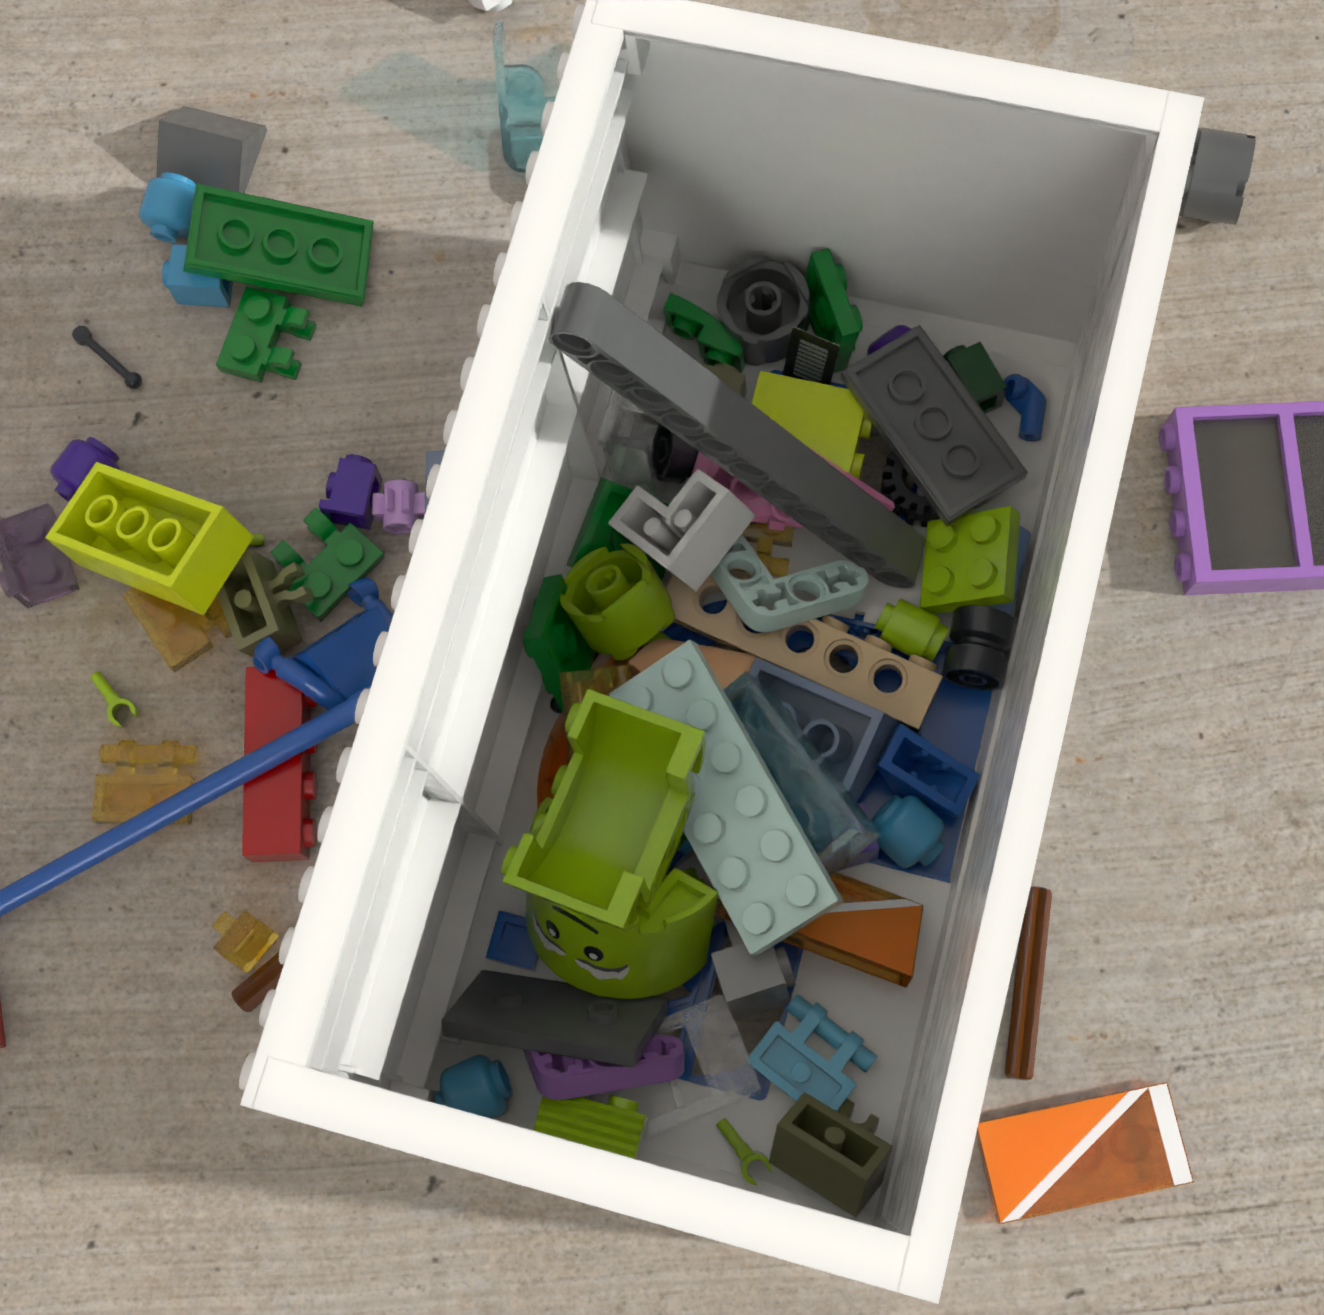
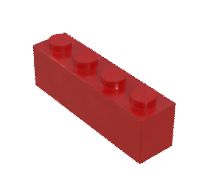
(277, 801)

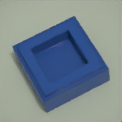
(511, 942)

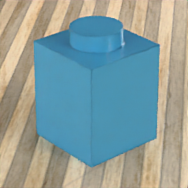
(193, 288)

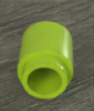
(911, 629)

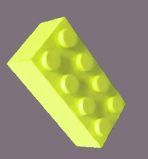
(150, 537)

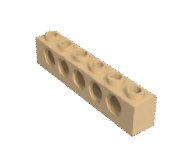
(830, 635)

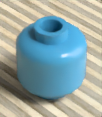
(168, 206)
(909, 831)
(475, 1087)

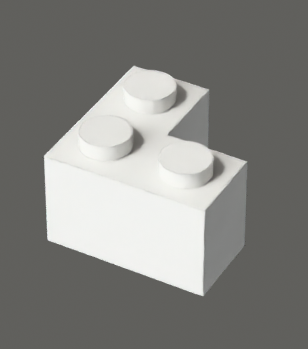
(690, 532)

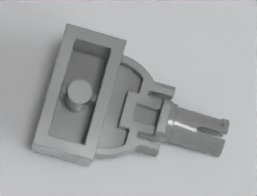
(751, 981)

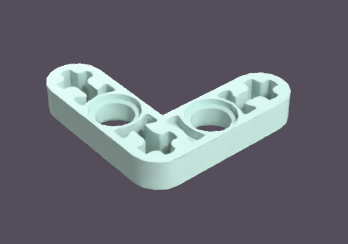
(766, 591)

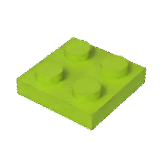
(970, 561)

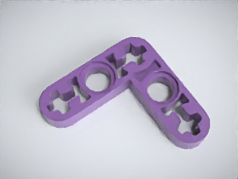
(580, 1077)

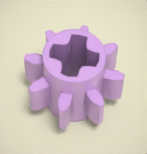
(398, 506)

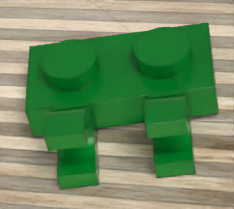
(254, 333)
(343, 560)

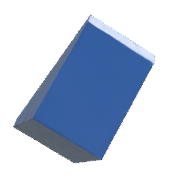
(924, 770)

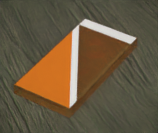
(866, 931)
(1082, 1153)

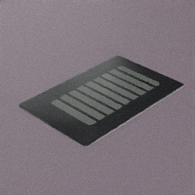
(810, 357)

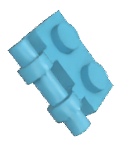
(800, 1069)

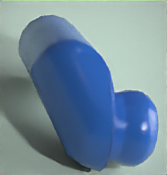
(1028, 403)

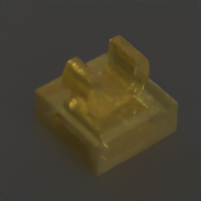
(243, 939)

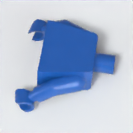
(339, 660)

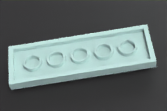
(738, 815)

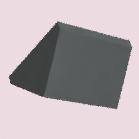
(209, 148)

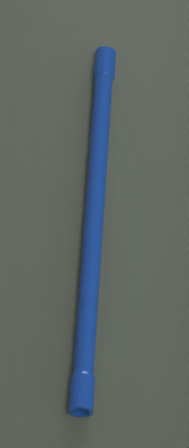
(179, 805)

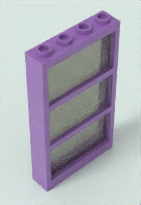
(1247, 496)

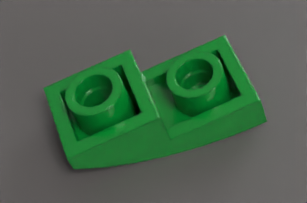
(713, 341)

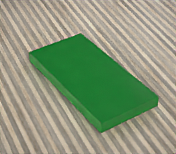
(278, 245)

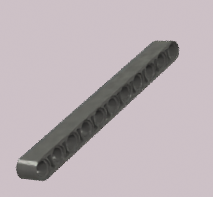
(733, 433)

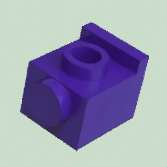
(351, 492)

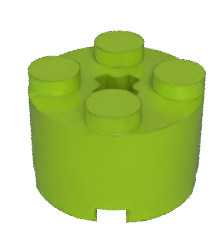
(616, 600)

